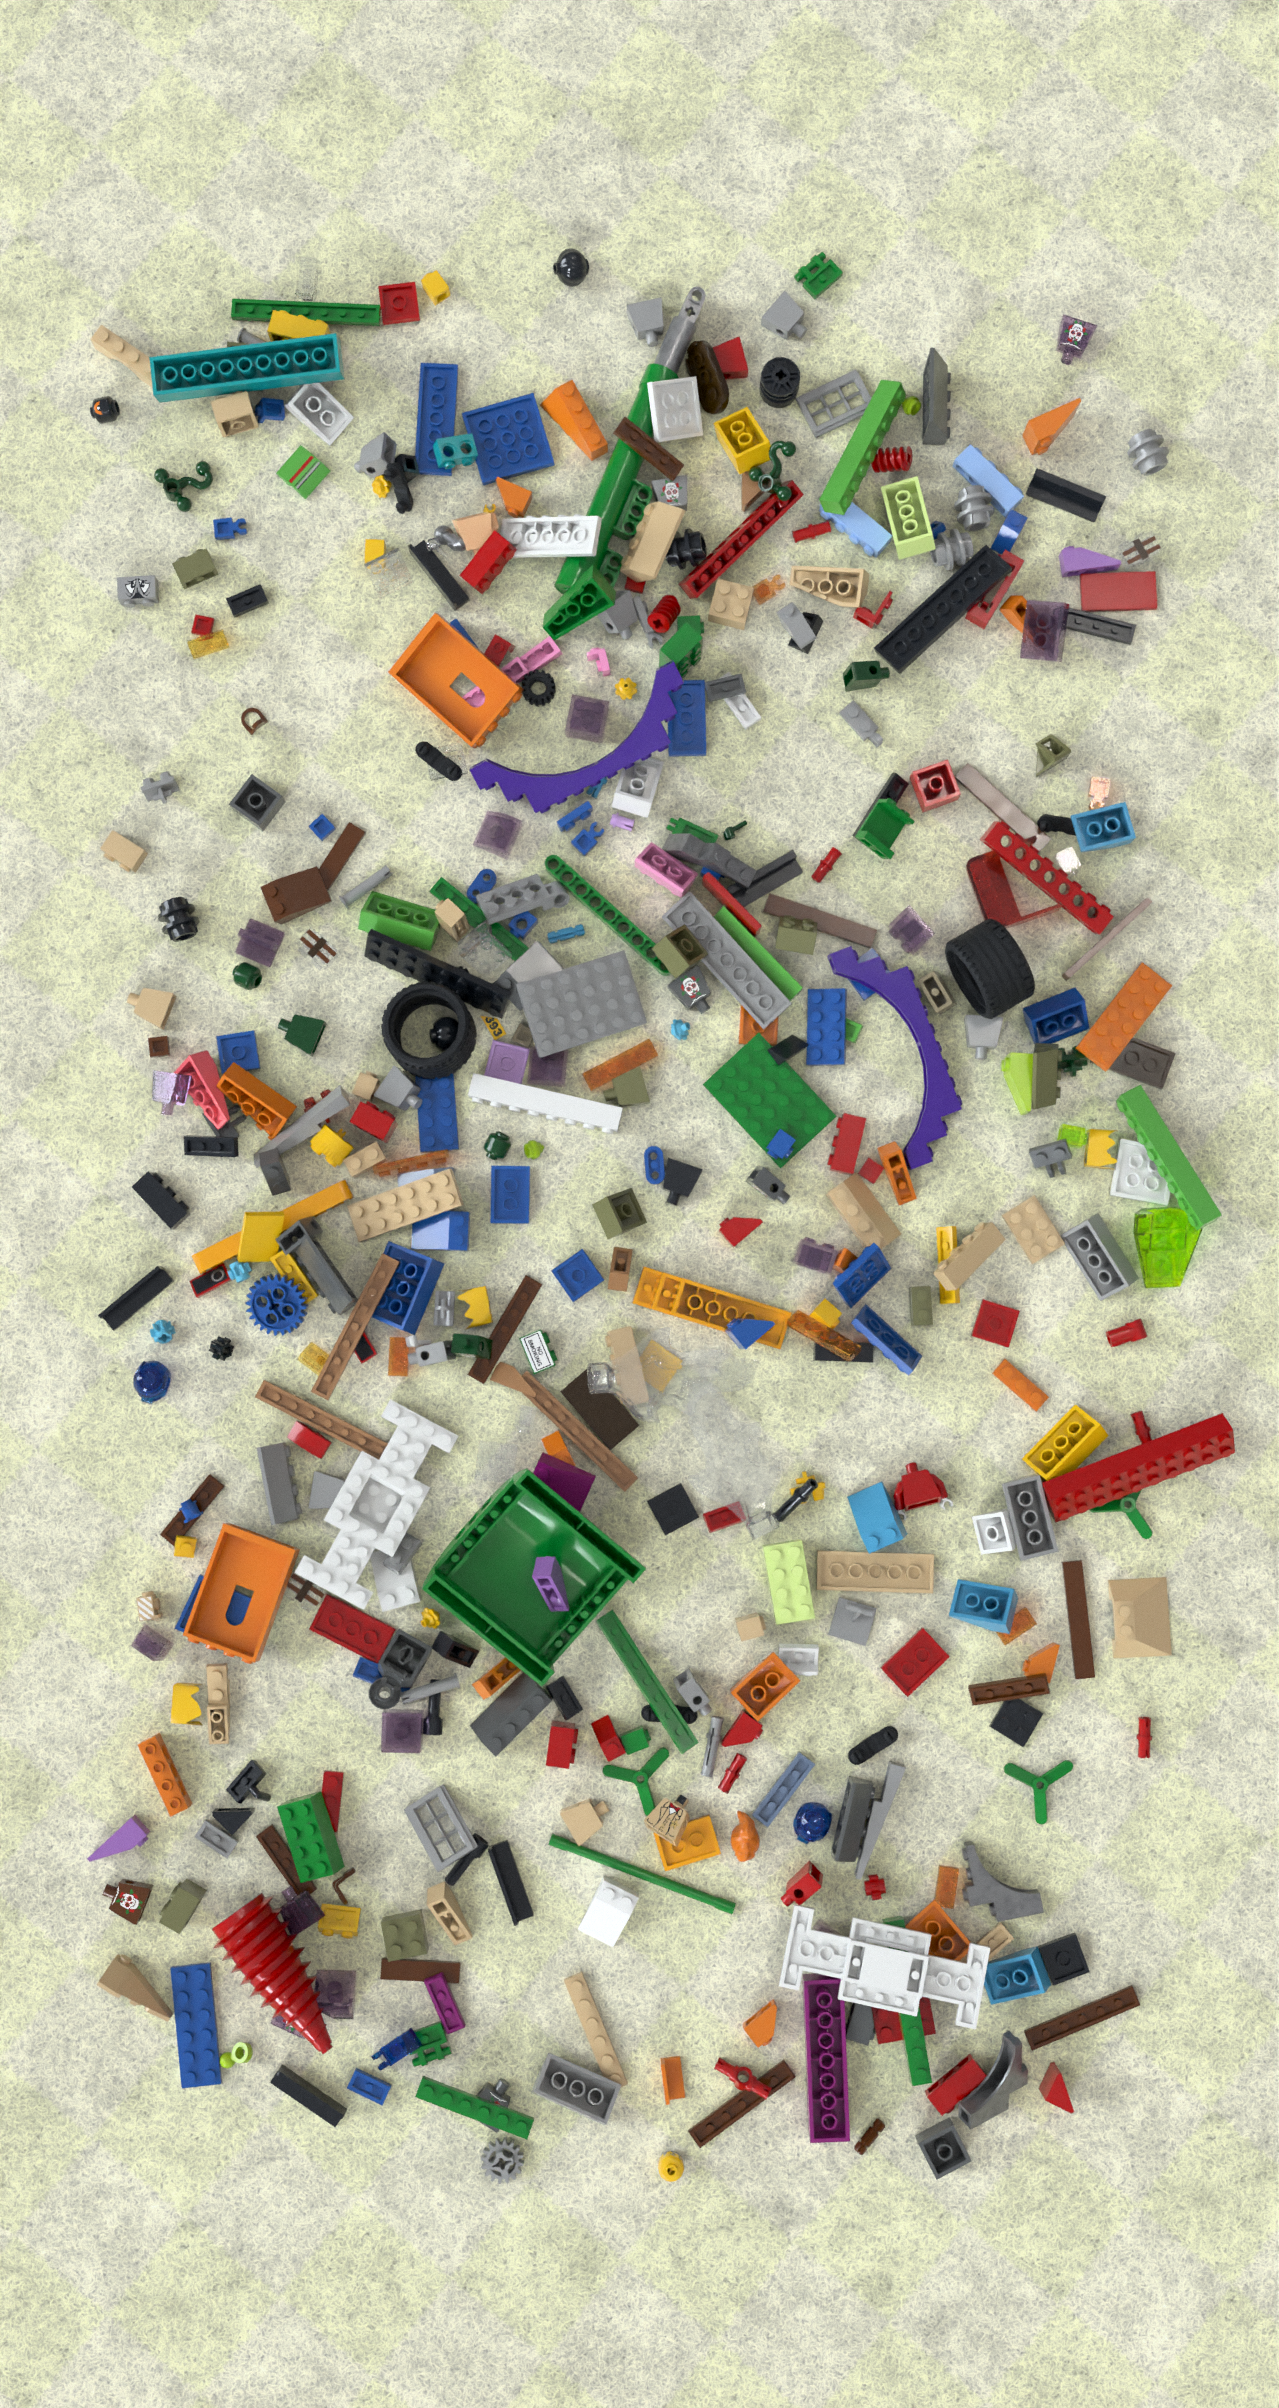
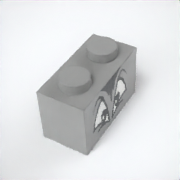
(138, 590)

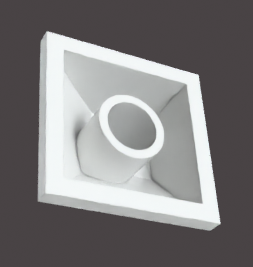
(994, 1532)

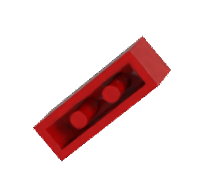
(488, 562)
(846, 1144)
(955, 2085)

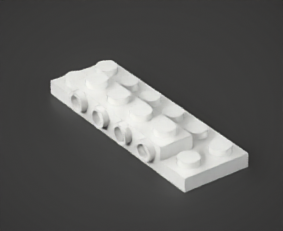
(553, 535)

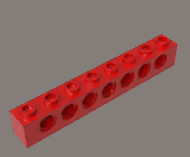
(738, 542)
(992, 839)

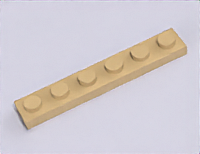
(595, 2028)

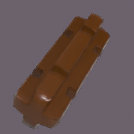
(869, 2136)

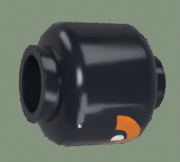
(105, 409)

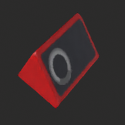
(210, 1280)
(365, 1349)

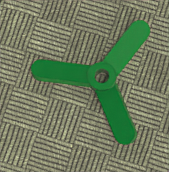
(1134, 1515)
(646, 1771)
(1031, 1780)

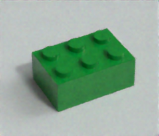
(683, 648)

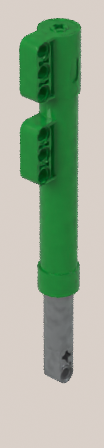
(618, 486)

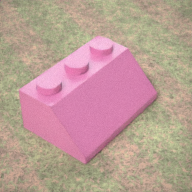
(665, 870)

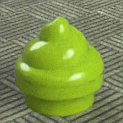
(911, 405)
(533, 1149)

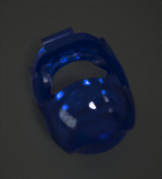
(151, 1381)
(812, 1822)

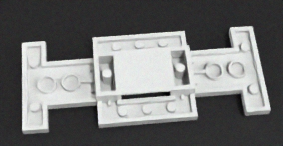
(383, 1507)
(881, 1974)

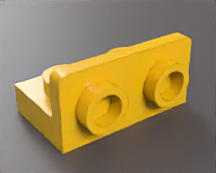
(339, 1920)

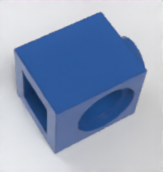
(528, 918)

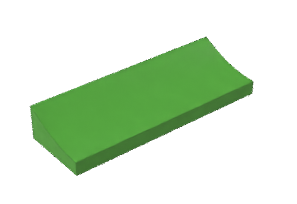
(759, 954)

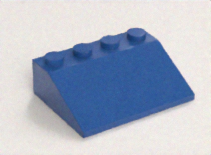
(408, 1289)

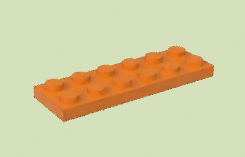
(1123, 1017)

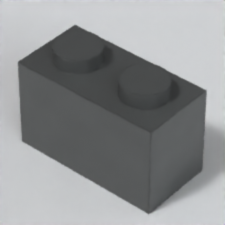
(274, 1171)

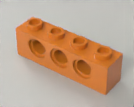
(165, 1774)

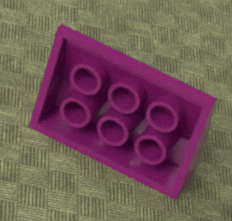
(565, 1479)

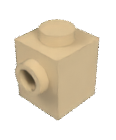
(366, 1086)

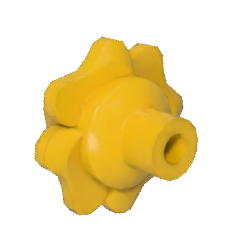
(381, 486)
(625, 688)
(430, 1618)

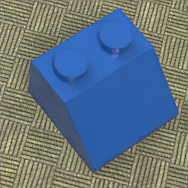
(747, 1331)

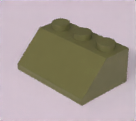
(1045, 1075)

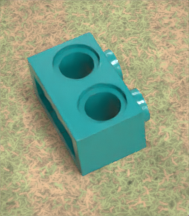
(453, 447)

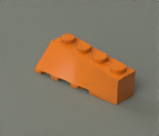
(573, 416)
(256, 1099)

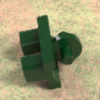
(1072, 1062)

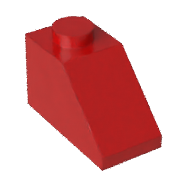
(738, 1228)
(742, 1730)
(608, 1738)

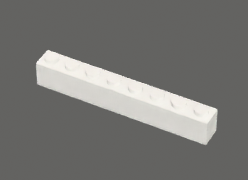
(545, 1102)

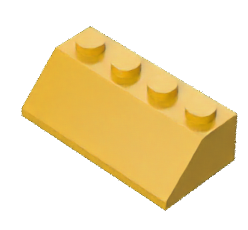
(1065, 1445)

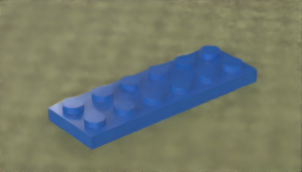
(435, 413)
(196, 2025)

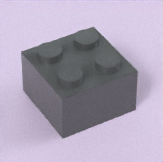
(257, 802)
(943, 2148)

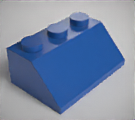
(1056, 1017)

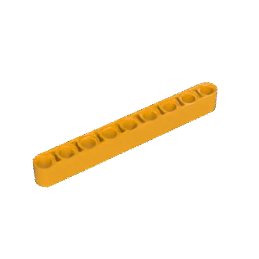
(311, 1206)

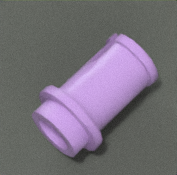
(621, 822)

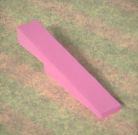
(519, 667)

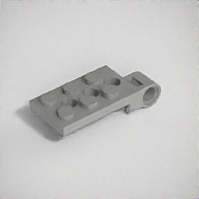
(548, 896)

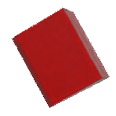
(1054, 2089)

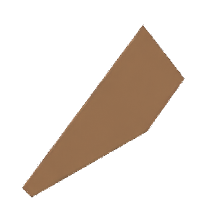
(510, 1377)

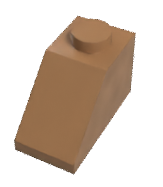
(749, 491)
(620, 1269)

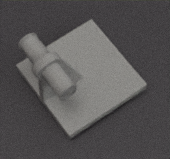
(852, 1621)

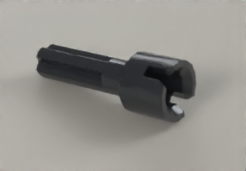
(433, 1723)
(463, 1863)

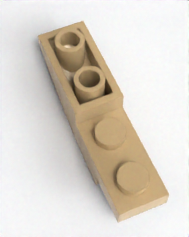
(218, 1703)

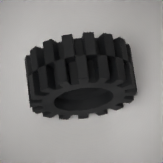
(538, 677)

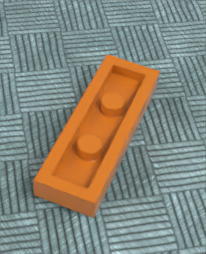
(1020, 1385)

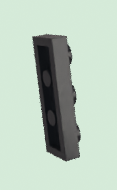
(211, 1146)

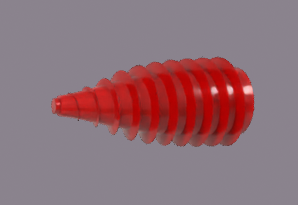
(273, 1967)

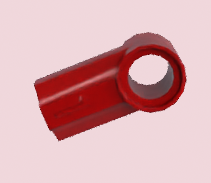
(1129, 1332)

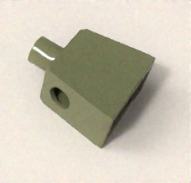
(628, 1089)

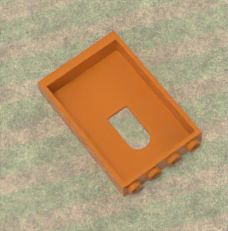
(433, 665)
(250, 1562)

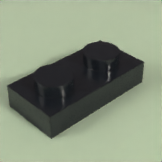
(247, 600)
(564, 1698)

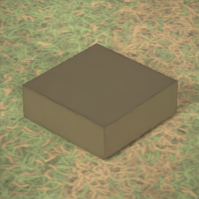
(523, 1036)

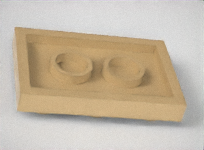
(1033, 1229)

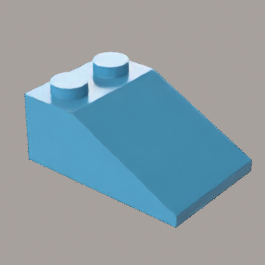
(1103, 828)
(876, 1517)
(984, 1605)
(1016, 1976)

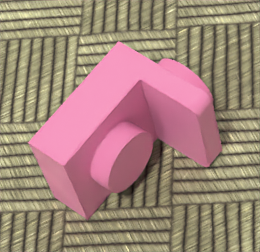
(602, 663)

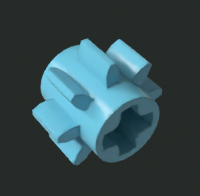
(239, 1271)
(162, 1331)

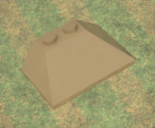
(1140, 1617)

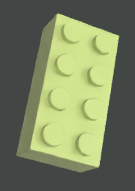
(908, 518)
(788, 1581)

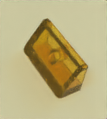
(208, 644)
(313, 1358)

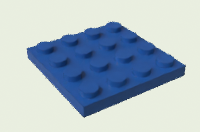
(508, 438)

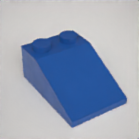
(442, 1232)

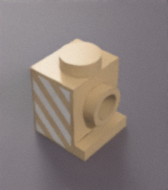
(148, 1606)

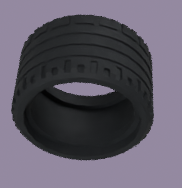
(990, 968)
(411, 999)

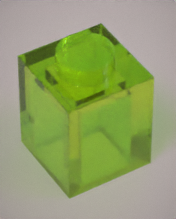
(1074, 1135)

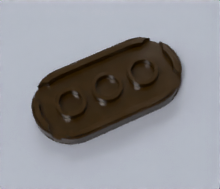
(710, 379)

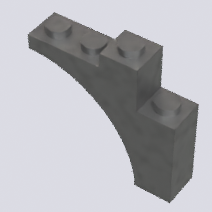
(709, 855)
(984, 1888)
(993, 2093)

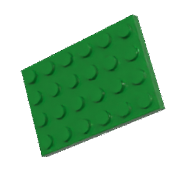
(768, 1098)

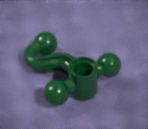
(756, 474)
(183, 503)

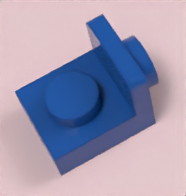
(270, 409)

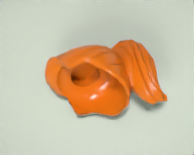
(745, 1838)

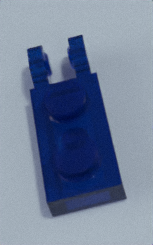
(398, 2048)

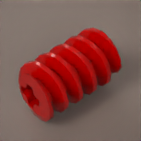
(892, 461)
(664, 614)

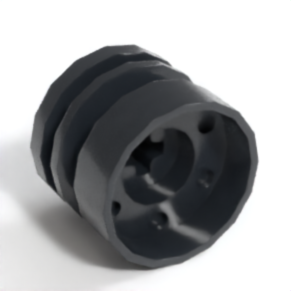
(779, 392)

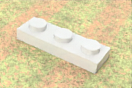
(742, 709)

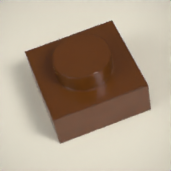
(159, 1046)

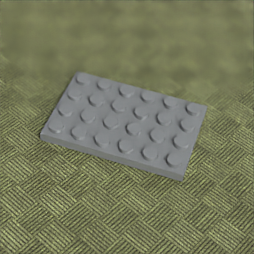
(581, 1003)

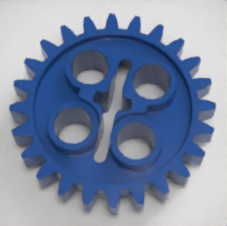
(262, 1311)

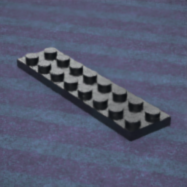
(943, 609)
(427, 968)

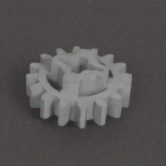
(494, 2163)

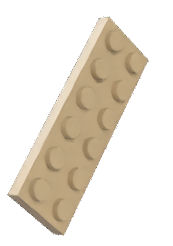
(405, 1205)
(875, 1571)

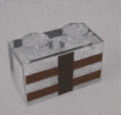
(1138, 551)
(318, 949)
(305, 1592)

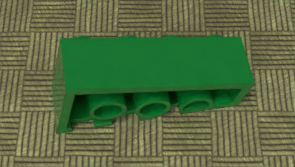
(580, 603)

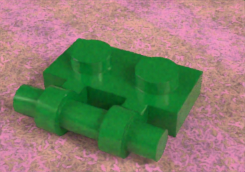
(822, 279)
(431, 2036)

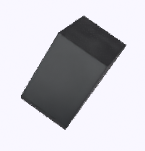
(232, 1818)

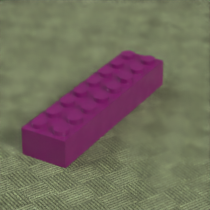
(825, 2059)

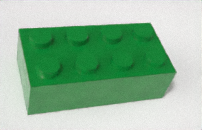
(310, 1837)

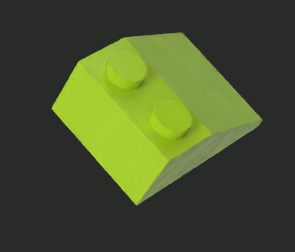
(1018, 1076)

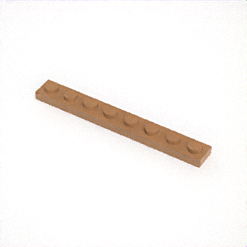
(355, 1326)
(320, 1419)
(579, 1434)

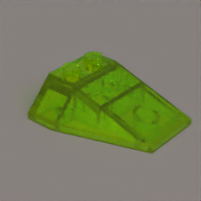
(1164, 1245)

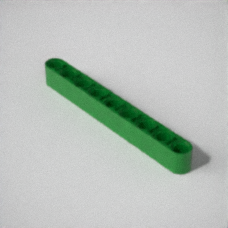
(602, 909)

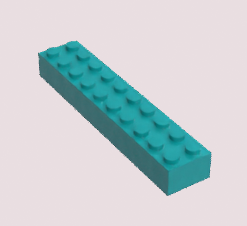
(247, 368)

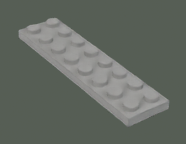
(729, 961)

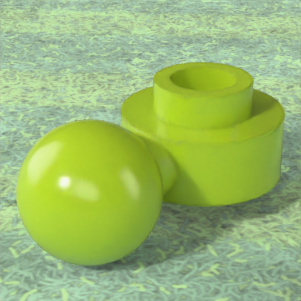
(228, 2059)

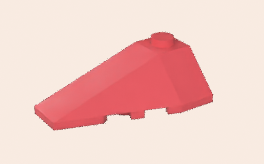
(203, 1087)

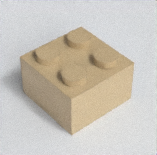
(234, 413)
(730, 604)

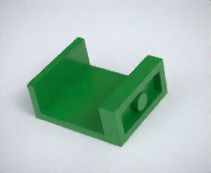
(883, 827)

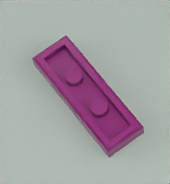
(444, 2003)

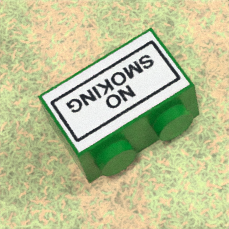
(538, 1351)

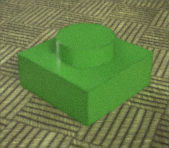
(852, 1030)

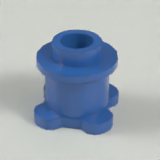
(190, 1510)

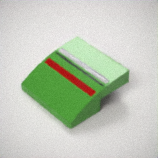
(303, 472)

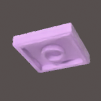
(507, 1062)

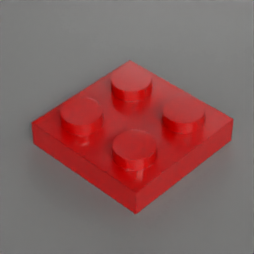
(399, 303)
(995, 1323)

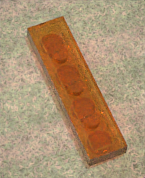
(620, 1064)
(403, 1165)
(824, 1336)

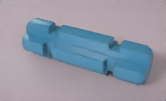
(566, 933)

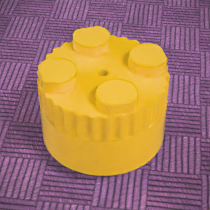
(331, 1145)

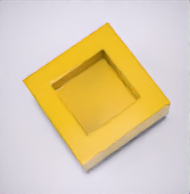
(185, 1546)

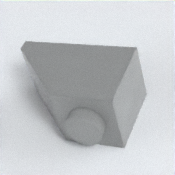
(796, 625)

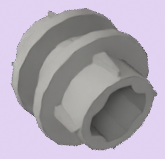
(1149, 455)
(973, 508)
(954, 548)

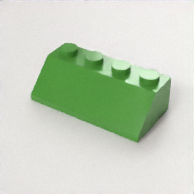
(400, 920)

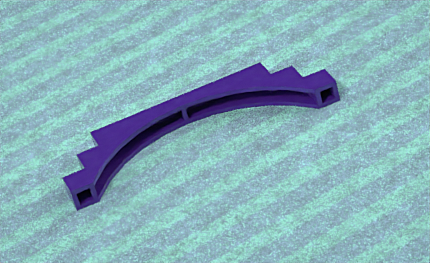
(549, 789)
(900, 992)

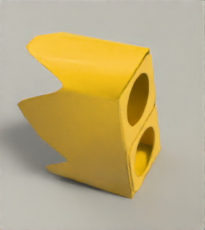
(1098, 1146)
(479, 1306)
(183, 1705)

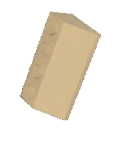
(651, 541)
(863, 1212)

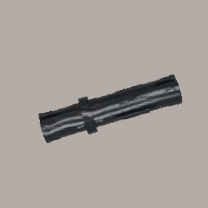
(800, 1495)

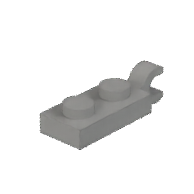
(641, 609)
(861, 723)

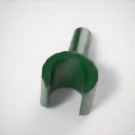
(729, 831)

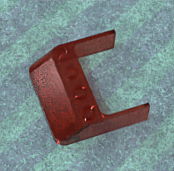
(994, 891)

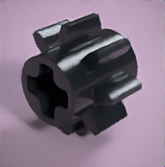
(221, 1348)

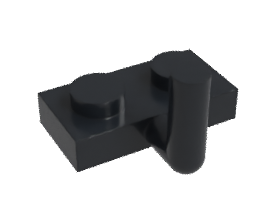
(246, 1783)

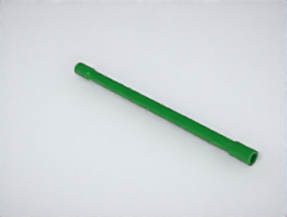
(717, 1902)

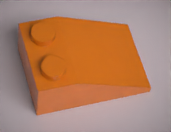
(1044, 429)
(764, 1686)
(946, 1937)

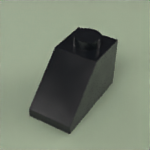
(454, 1649)

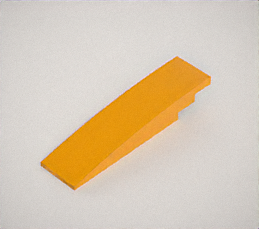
(706, 1304)

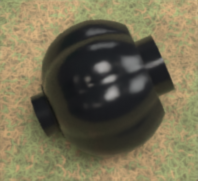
(571, 267)
(444, 1032)

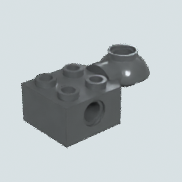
(399, 1668)

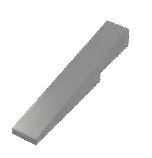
(308, 1123)
(878, 1814)

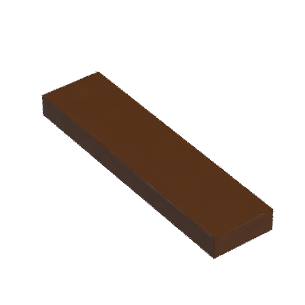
(648, 448)
(340, 854)
(204, 1496)
(1009, 1689)
(283, 1859)
(419, 1970)

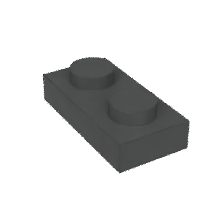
(725, 687)

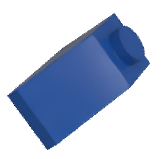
(1009, 532)

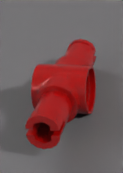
(752, 2083)

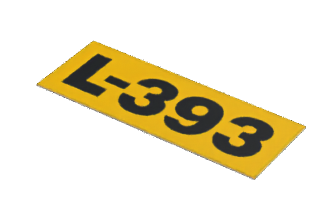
(494, 1027)

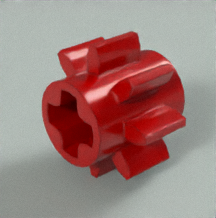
(874, 1887)

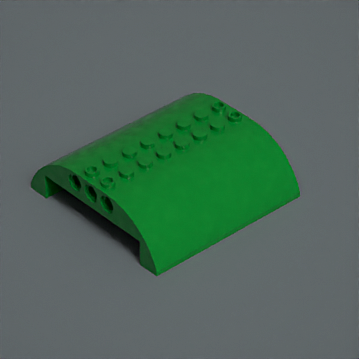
(491, 1563)

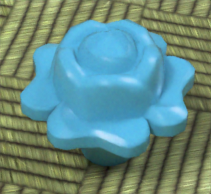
(680, 1029)

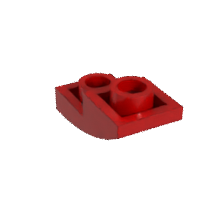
(309, 1440)

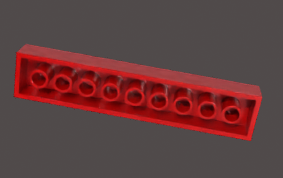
(1139, 1467)

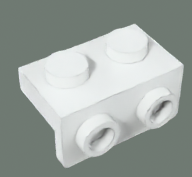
(800, 1658)

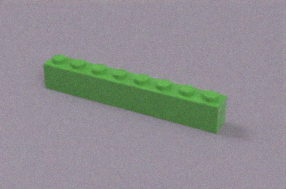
(862, 447)
(1168, 1157)

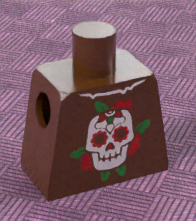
(128, 1899)

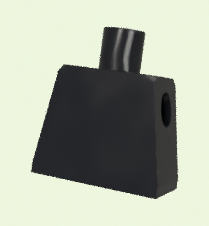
(679, 1180)

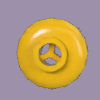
(671, 2166)

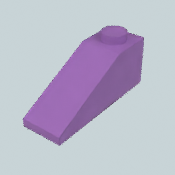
(1083, 561)
(550, 1583)
(124, 1839)

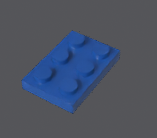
(510, 1194)

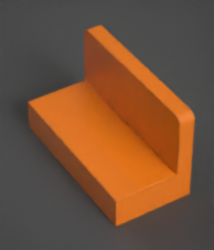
(672, 2078)

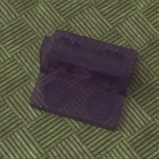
(259, 942)

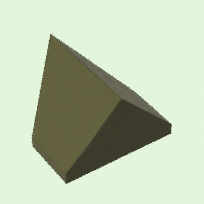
(1050, 753)

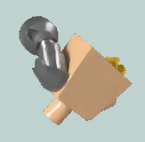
(471, 531)

